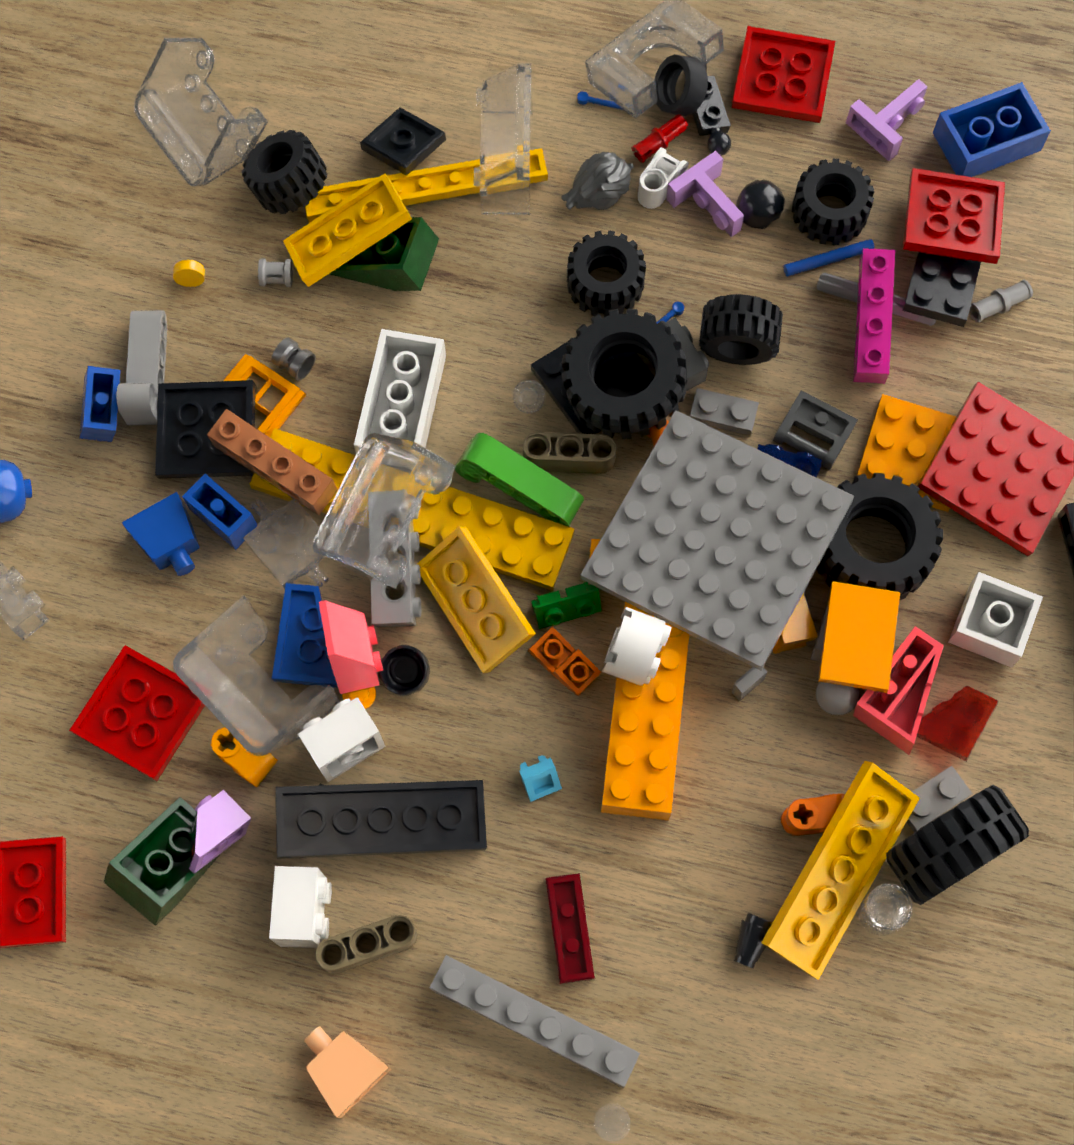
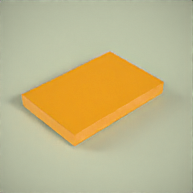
(859, 637)

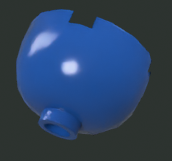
(13, 491)

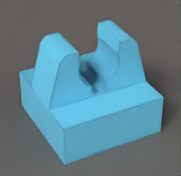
(540, 778)

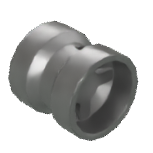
(292, 358)

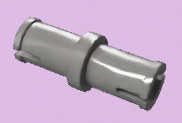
(1000, 301)

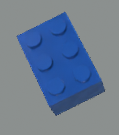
(991, 131)

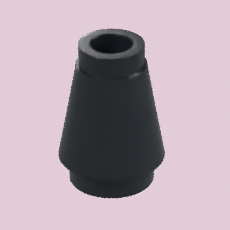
(749, 941)

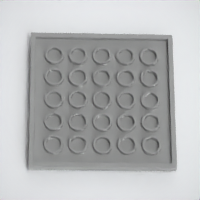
(717, 539)

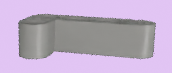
(145, 367)

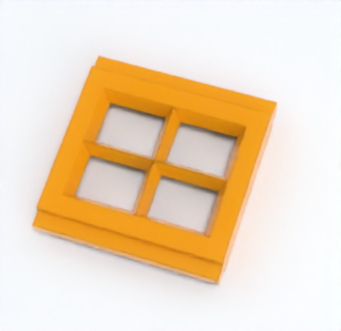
(286, 405)

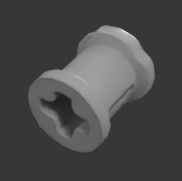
(275, 272)

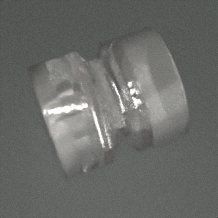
(885, 909)

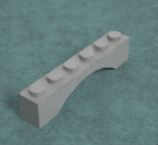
(535, 1021)

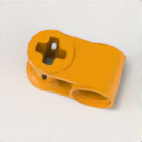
(248, 766)

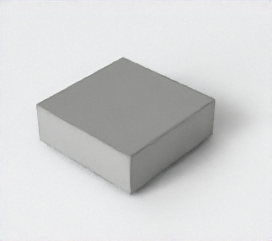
(748, 682)

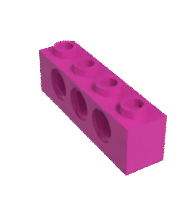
(874, 316)

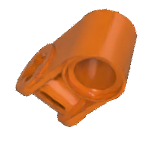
(817, 812)

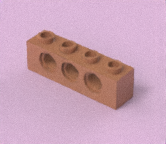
(272, 462)

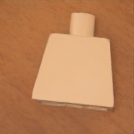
(343, 1069)

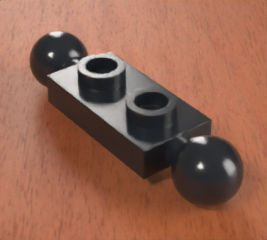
(712, 118)

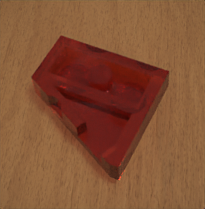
(958, 722)

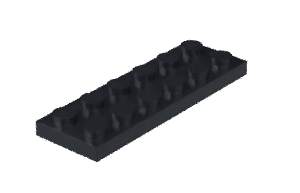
(380, 819)

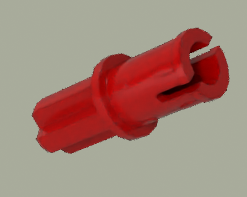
(659, 138)

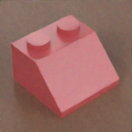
(350, 647)

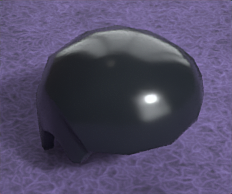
(760, 203)
(404, 670)

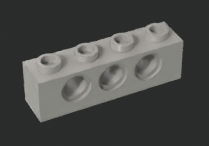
(406, 609)

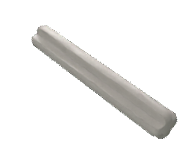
(849, 290)

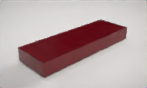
(570, 928)

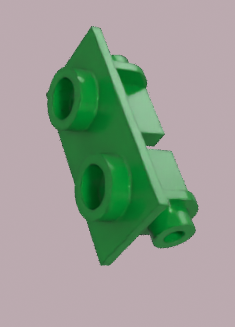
(580, 602)

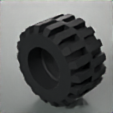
(284, 172)
(838, 181)
(605, 252)
(740, 329)

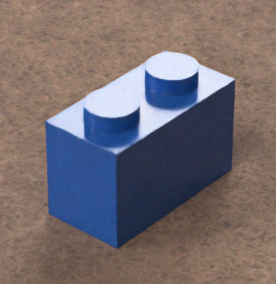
(99, 404)
(219, 511)

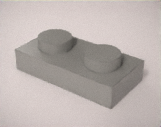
(724, 411)
(937, 797)

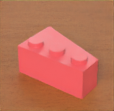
(900, 710)

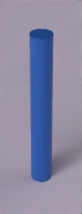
(827, 257)

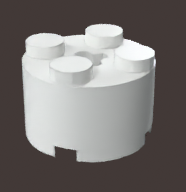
(635, 647)

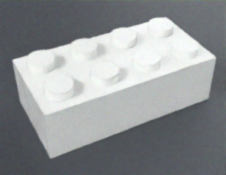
(402, 387)

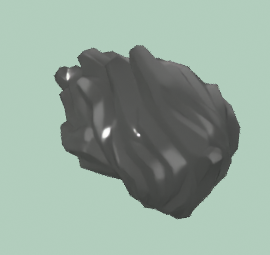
(599, 182)

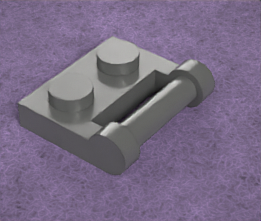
(820, 421)

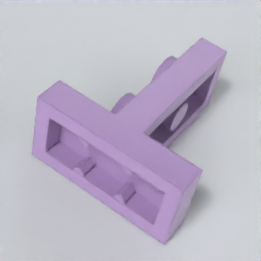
(881, 128)
(707, 195)

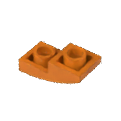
(563, 661)

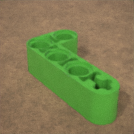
(518, 478)

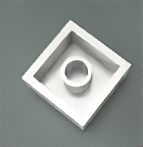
(995, 619)
(341, 738)
(299, 907)

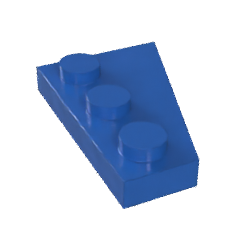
(301, 642)

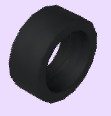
(694, 89)

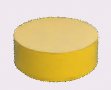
(189, 273)

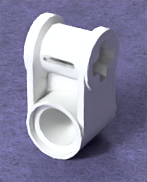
(657, 175)

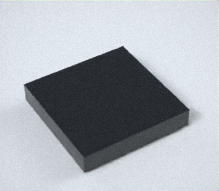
(403, 141)

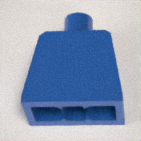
(165, 534)

